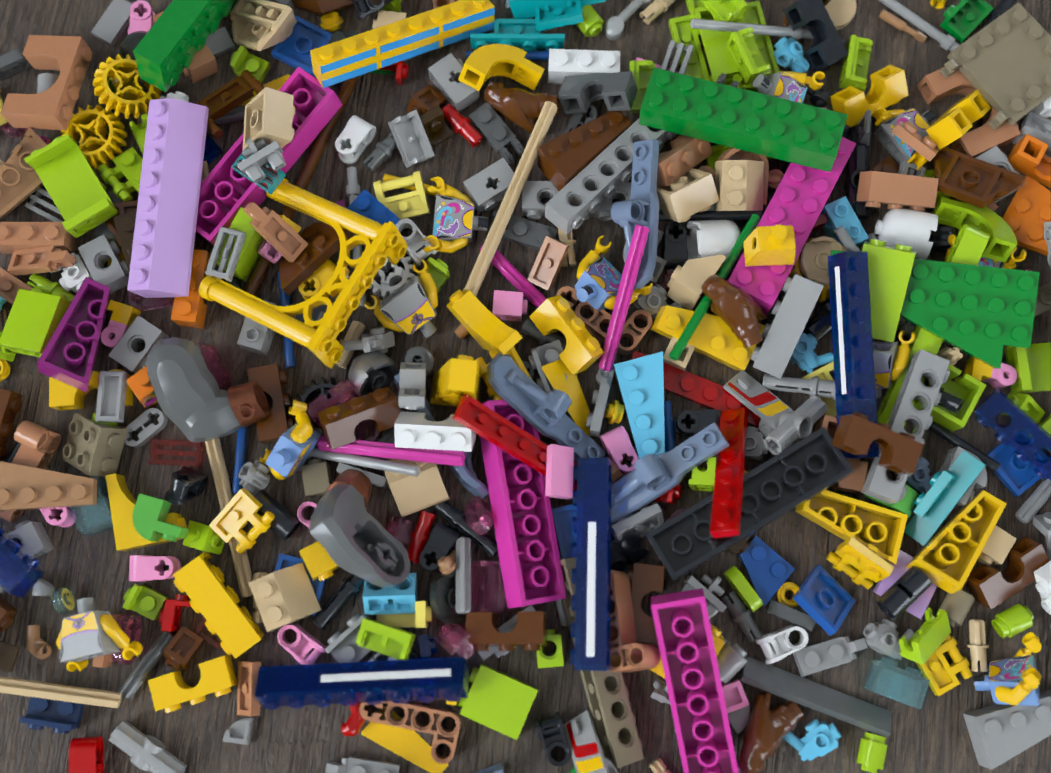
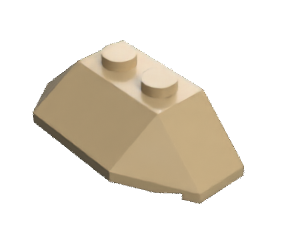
(261, 23)

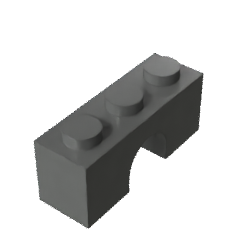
(580, 91)

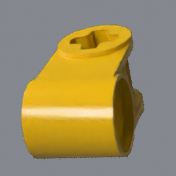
(317, 279)

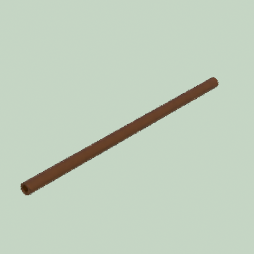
(305, 177)

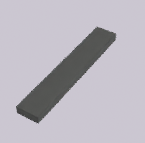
(817, 697)

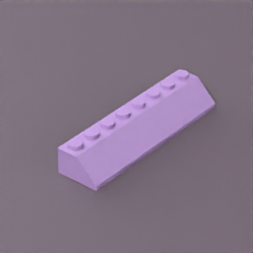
(168, 199)

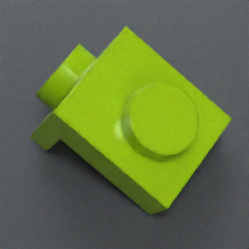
(203, 538)

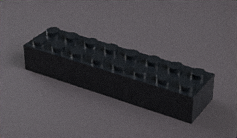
(766, 496)

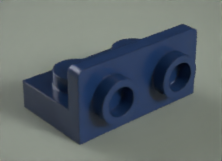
(56, 714)

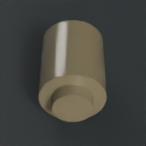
(957, 607)

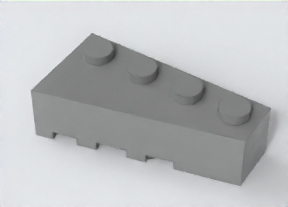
(787, 325)
(1007, 730)

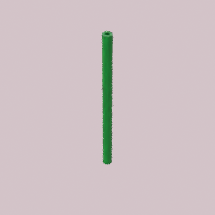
(706, 302)

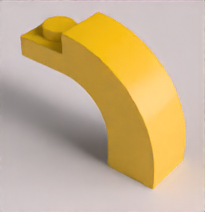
(500, 61)

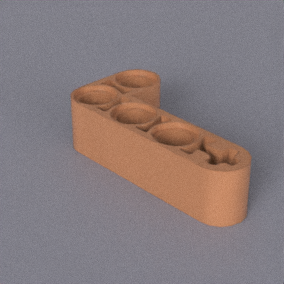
(593, 324)
(36, 451)
(624, 650)
(410, 722)

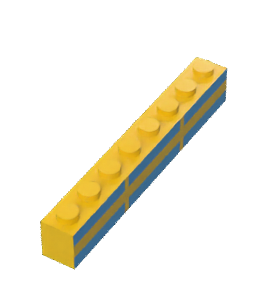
(401, 40)

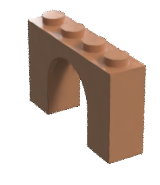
(54, 106)
(978, 141)

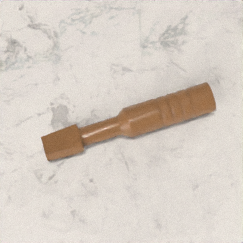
(901, 25)

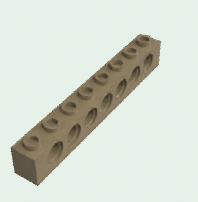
(601, 699)

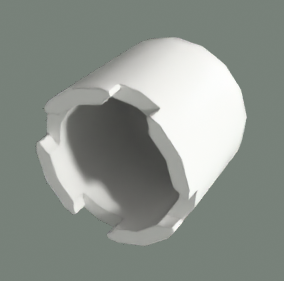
(908, 228)
(711, 238)

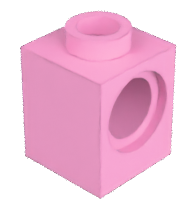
(509, 305)

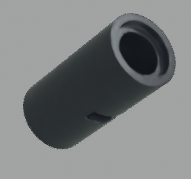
(284, 522)
(904, 592)

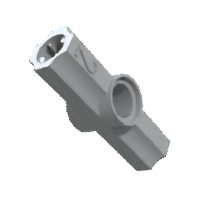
(795, 425)
(145, 750)

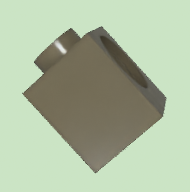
(316, 477)

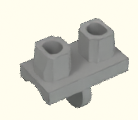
(270, 153)
(712, 602)

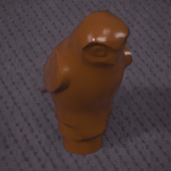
(517, 104)
(735, 309)
(766, 731)

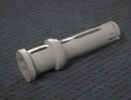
(813, 386)

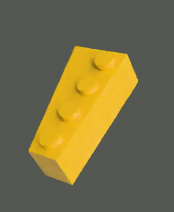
(710, 338)
(455, 380)
(869, 524)
(959, 543)
(218, 605)

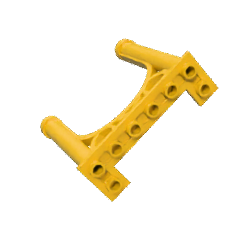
(319, 336)

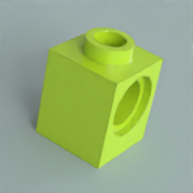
(556, 658)

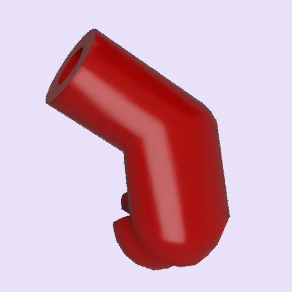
(354, 722)

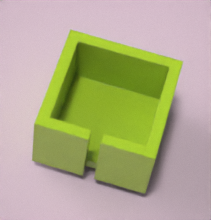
(962, 387)

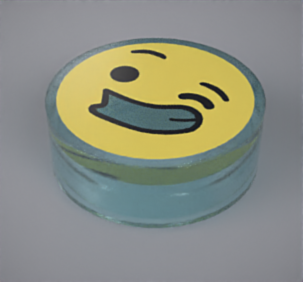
(63, 600)

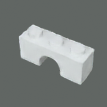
(580, 62)
(415, 431)

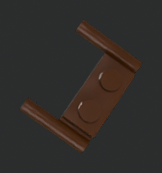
(228, 98)

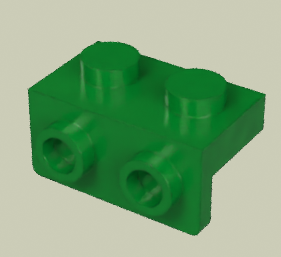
(965, 17)

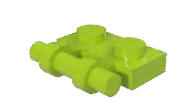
(127, 165)

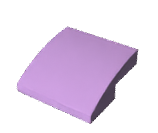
(920, 605)

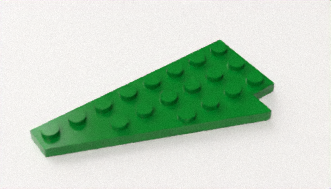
(972, 306)

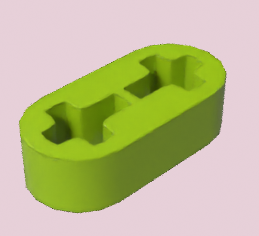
(743, 588)

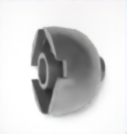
(372, 372)

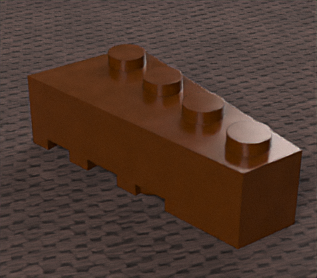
(573, 151)

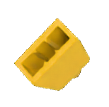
(770, 246)

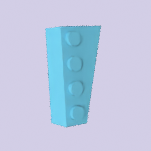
(643, 398)

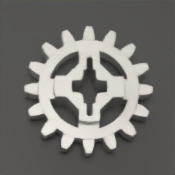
(398, 276)

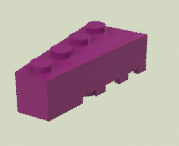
(76, 340)

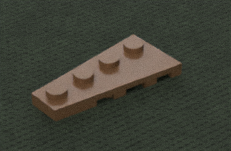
(17, 177)
(39, 488)

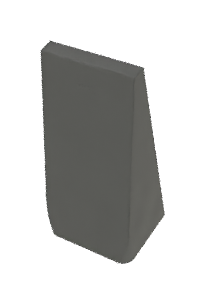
(862, 131)

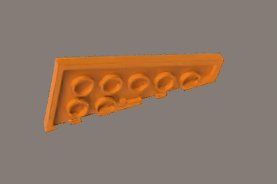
(1028, 213)

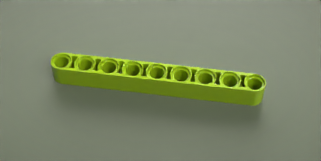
(966, 250)

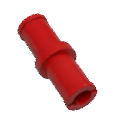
(462, 125)
(420, 535)

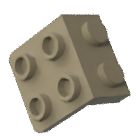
(94, 447)

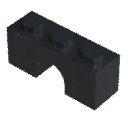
(827, 44)

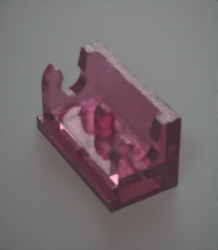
(487, 587)

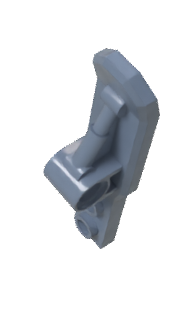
(642, 206)
(539, 408)
(662, 472)
(465, 473)

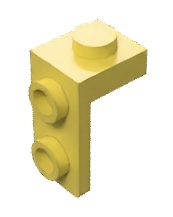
(419, 619)

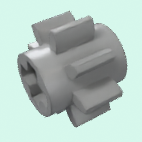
(254, 476)

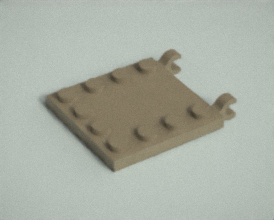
(1007, 64)

